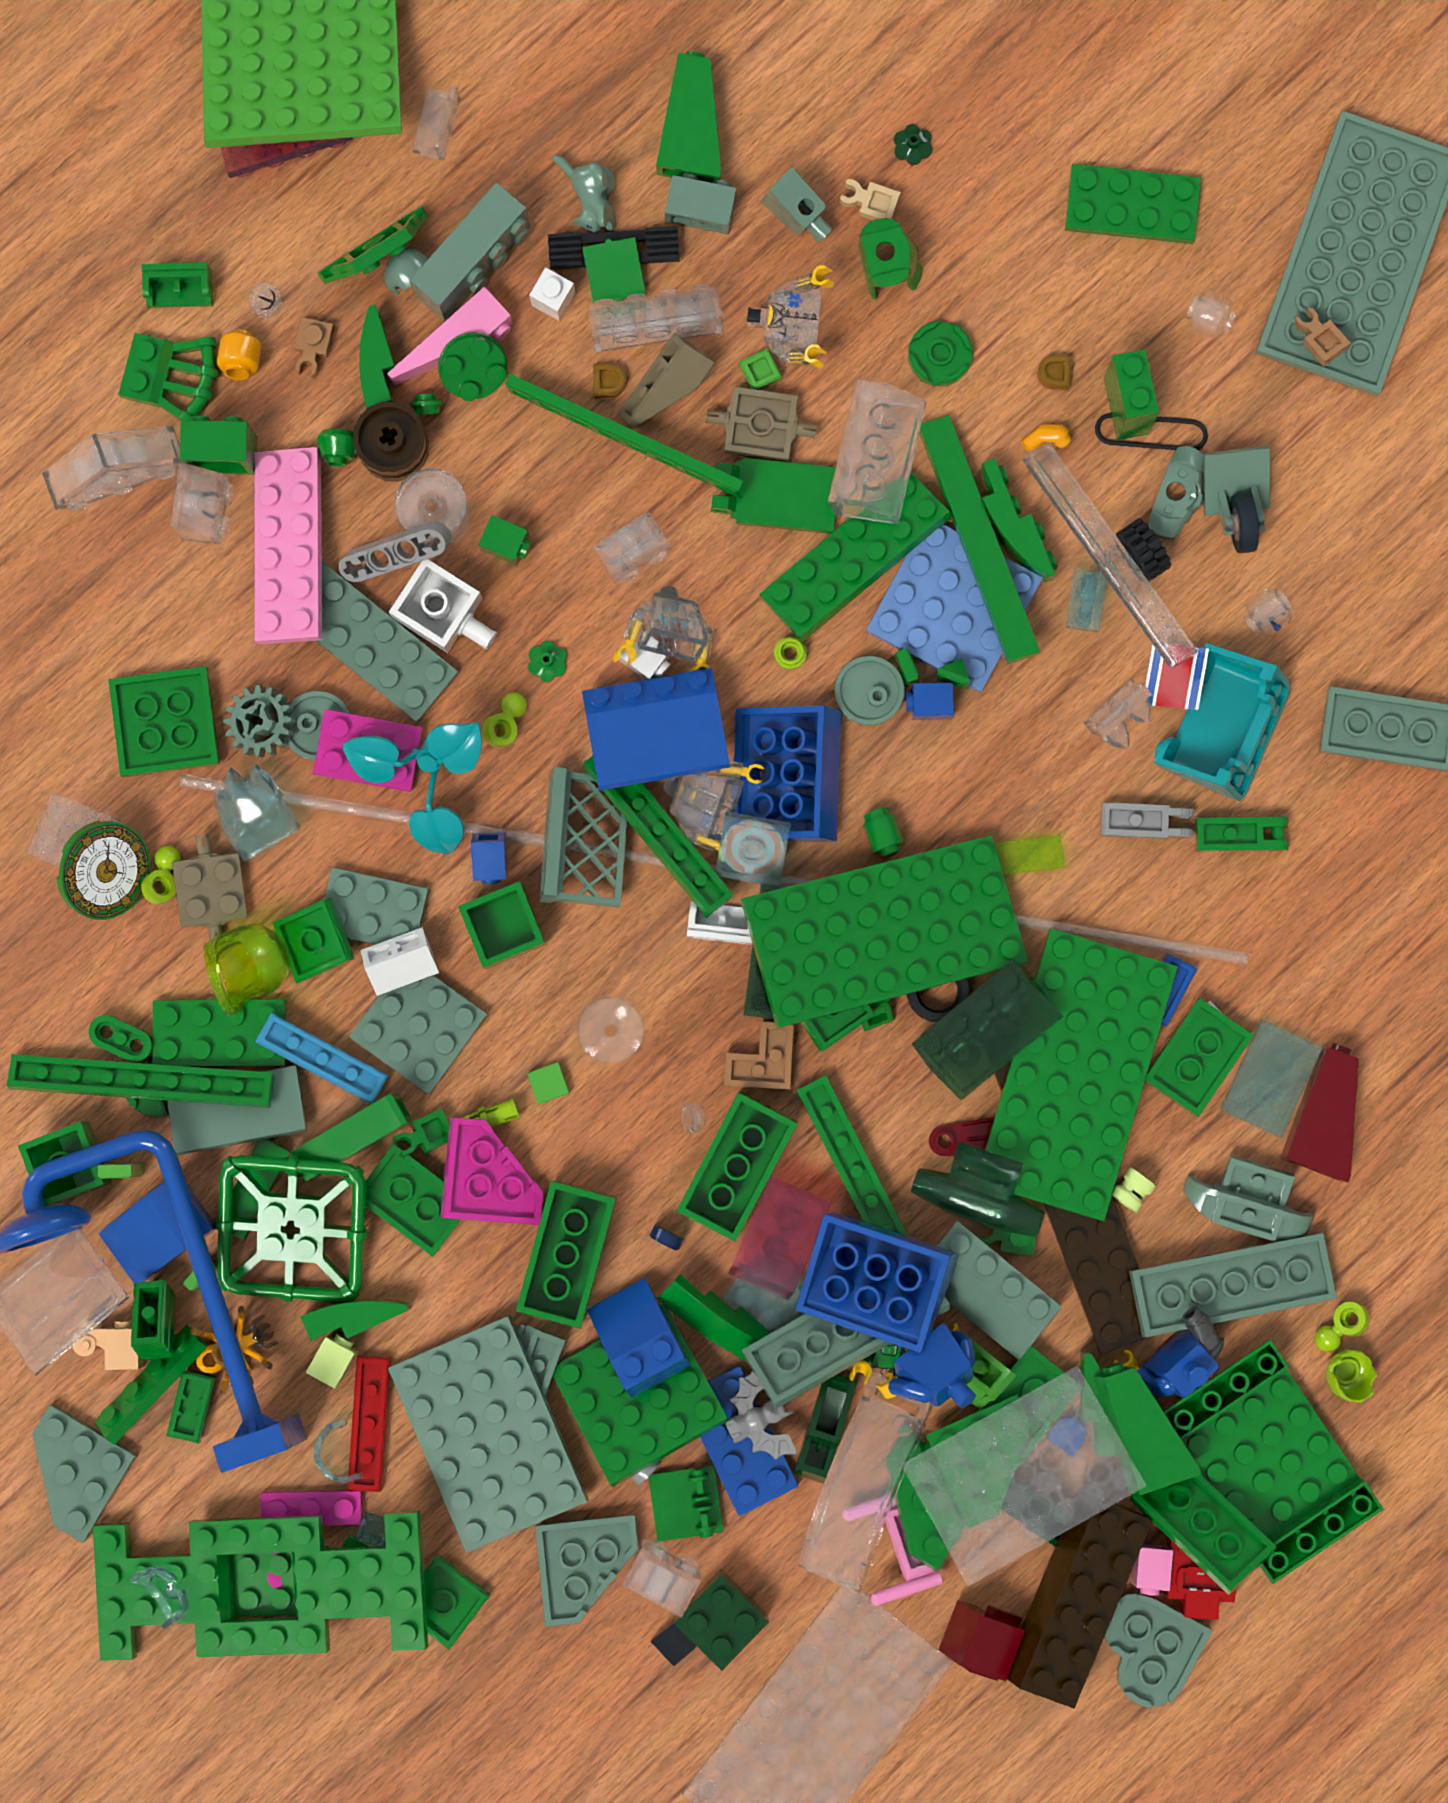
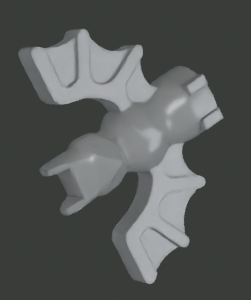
(753, 1420)

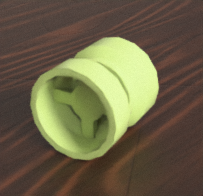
(1133, 1190)

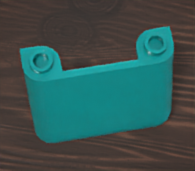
(1232, 727)

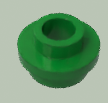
(426, 404)

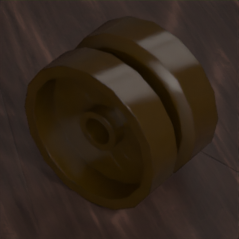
(382, 424)

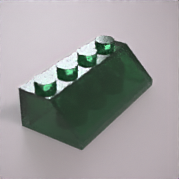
(987, 1029)

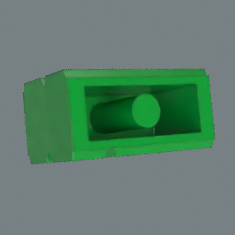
(153, 1320)

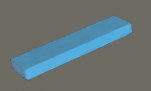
(321, 1058)

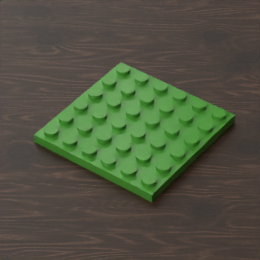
(299, 70)

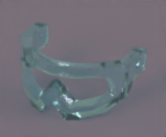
(317, 1448)
(143, 1577)

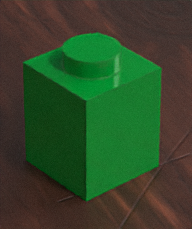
(505, 540)

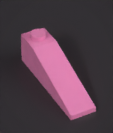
(479, 315)

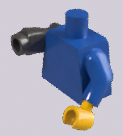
(1183, 1360)

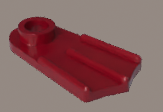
(970, 1132)

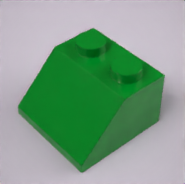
(59, 1144)

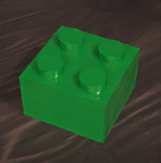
(218, 445)
(502, 925)

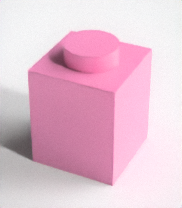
(1153, 1569)

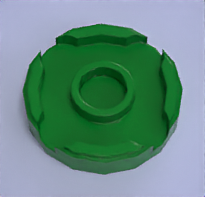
(940, 353)

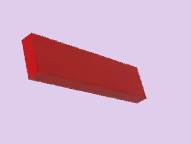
(369, 1422)

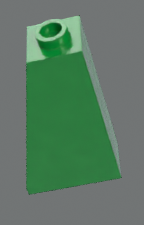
(690, 124)
(356, 1133)
(1144, 1429)

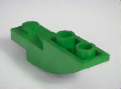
(1018, 535)

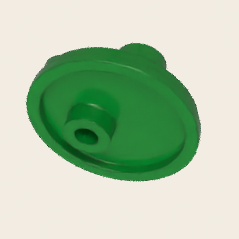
(472, 366)

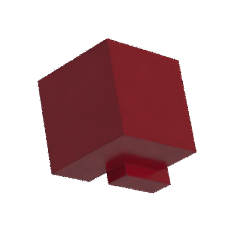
(982, 1639)

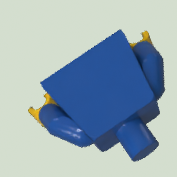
(937, 1372)

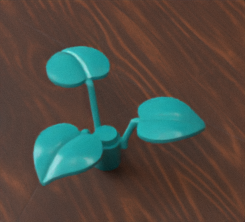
(451, 744)

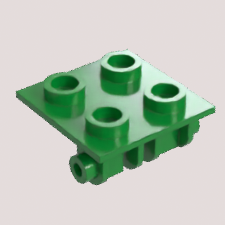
(685, 1503)

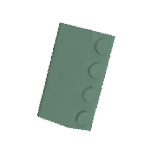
(996, 1293)

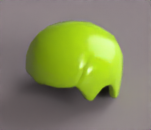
(1351, 1376)

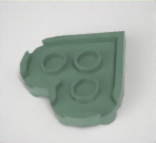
(1154, 1648)

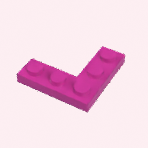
(335, 1506)

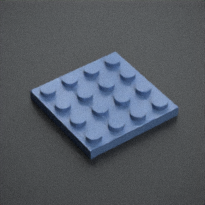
(939, 608)

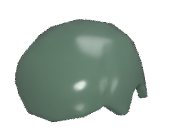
(402, 268)

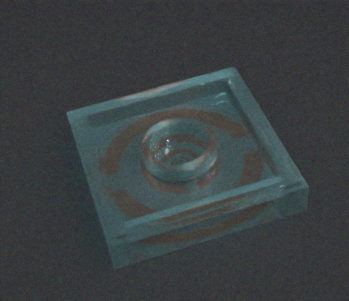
(752, 849)

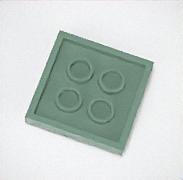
(419, 1029)

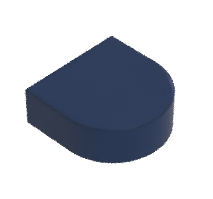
(666, 1237)

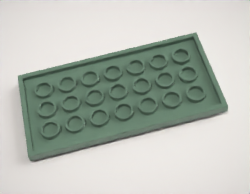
(1360, 250)

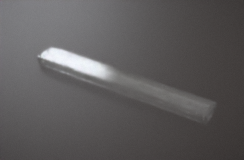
(1109, 555)

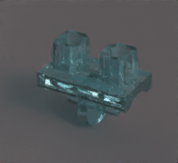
(1086, 600)

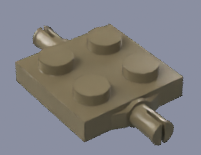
(761, 424)
(209, 889)

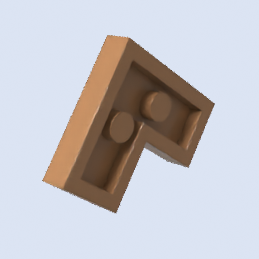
(769, 1068)

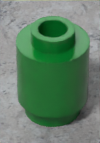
(883, 832)

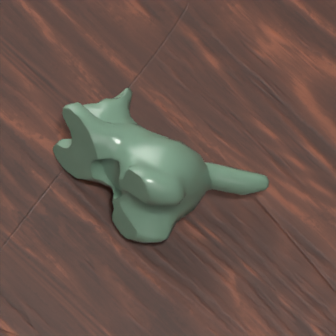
(592, 186)

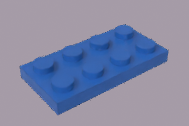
(747, 1476)

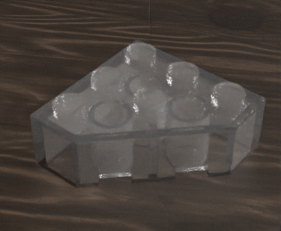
(112, 466)

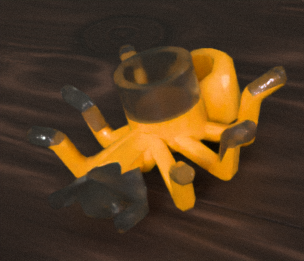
(211, 1359)

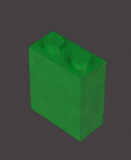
(1131, 394)

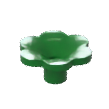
(550, 669)

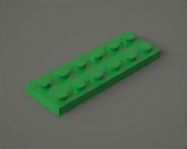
(851, 562)

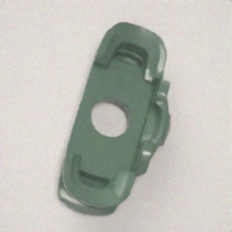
(1169, 515)

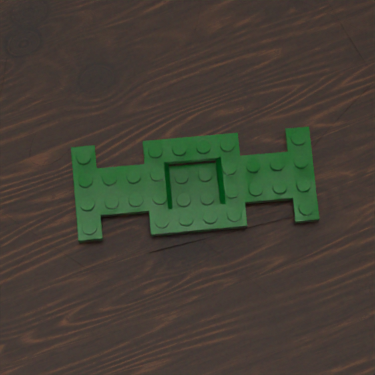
(229, 1580)

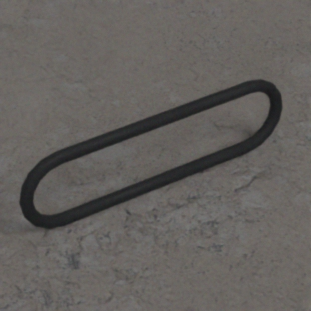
(1150, 445)

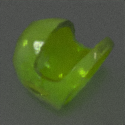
(250, 962)

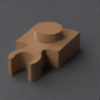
(1324, 340)
(313, 341)

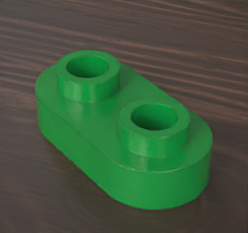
(122, 1038)

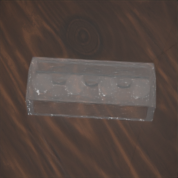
(655, 318)
(876, 452)

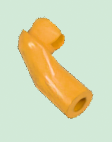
(1047, 433)

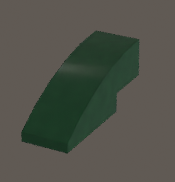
(825, 1428)

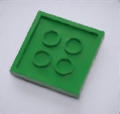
(164, 721)

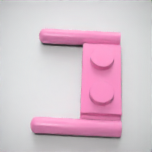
(917, 1575)

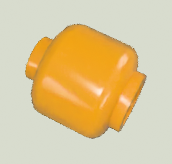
(239, 354)

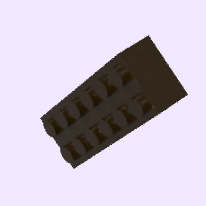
(1077, 1603)

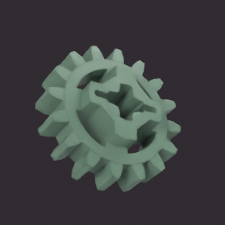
(265, 707)

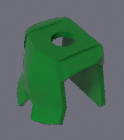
(900, 267)

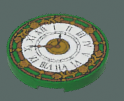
(103, 870)

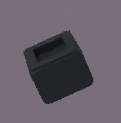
(673, 1643)

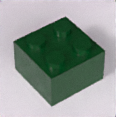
(721, 1619)

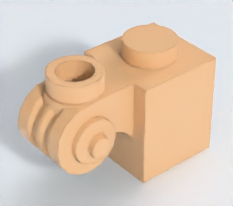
(115, 1343)

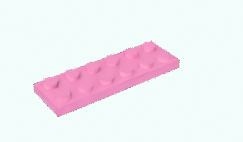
(288, 546)

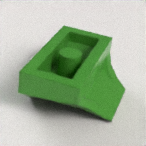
(989, 1377)

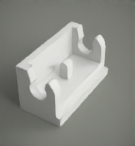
(724, 925)
(399, 961)

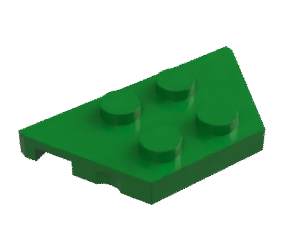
(366, 255)

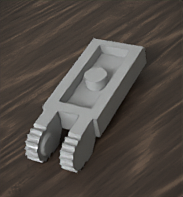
(1142, 821)

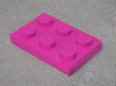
(340, 727)

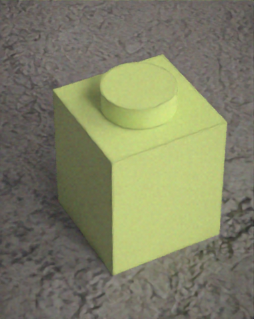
(332, 1360)

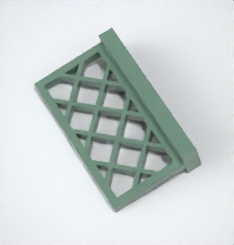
(556, 836)

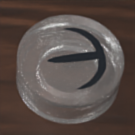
(265, 300)

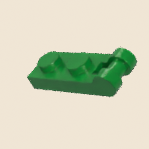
(1240, 834)

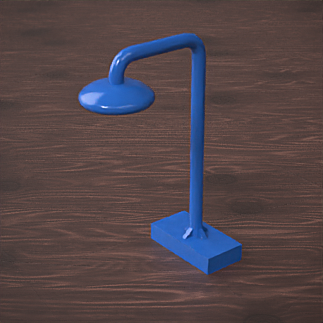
(258, 1434)

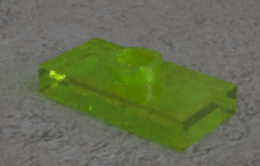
(1030, 855)

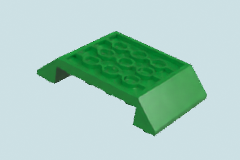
(1273, 1458)

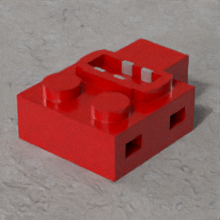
(1195, 1588)

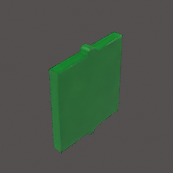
(614, 269)

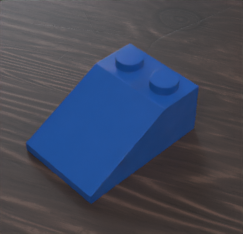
(149, 1234)
(638, 1338)

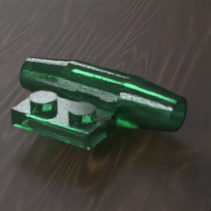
(981, 1191)

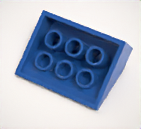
(655, 729)
(801, 767)
(876, 1281)

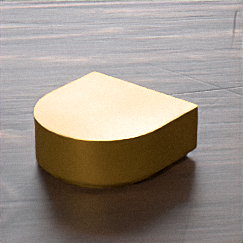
(1055, 372)
(608, 380)

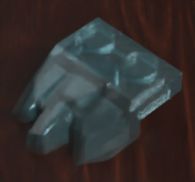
(253, 812)

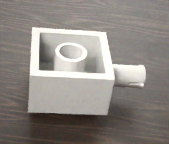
(440, 608)

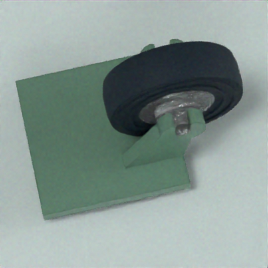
(1238, 492)

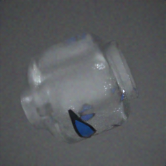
(1268, 611)

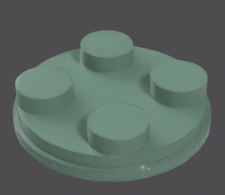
(869, 690)
(308, 715)

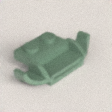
(1250, 1200)

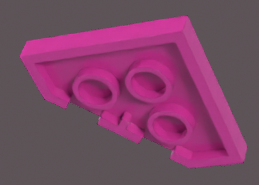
(485, 1178)

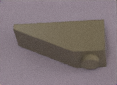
(671, 377)

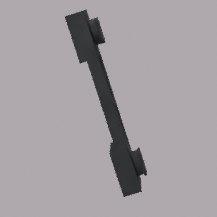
(566, 249)

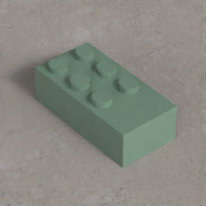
(471, 252)

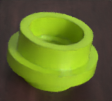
(790, 642)

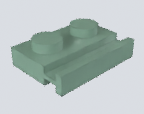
(543, 1352)

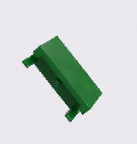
(177, 285)

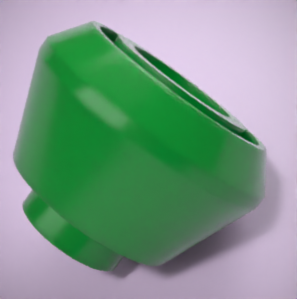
(336, 446)

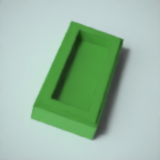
(121, 1170)

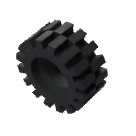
(1144, 548)

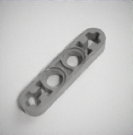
(392, 548)

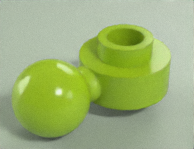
(513, 706)
(162, 876)
(1329, 1337)

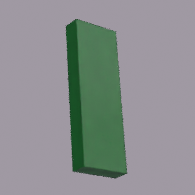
(243, 1202)

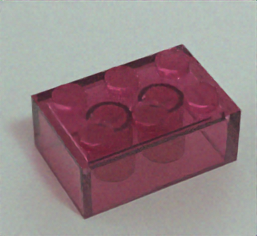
(779, 1237)

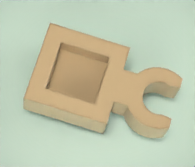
(875, 202)

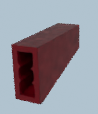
(1326, 1116)

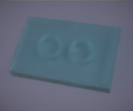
(1271, 1078)

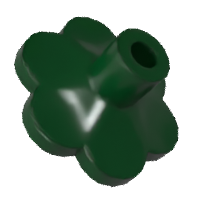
(909, 150)

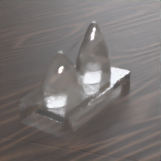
(1109, 719)

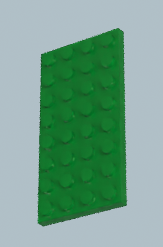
(883, 931)
(1081, 1080)

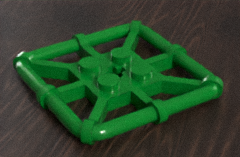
(307, 1213)

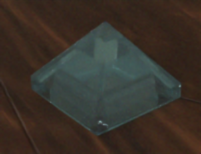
(372, 1530)

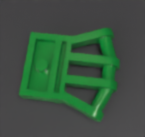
(150, 368)

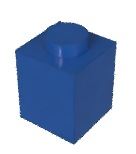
(930, 701)
(489, 857)

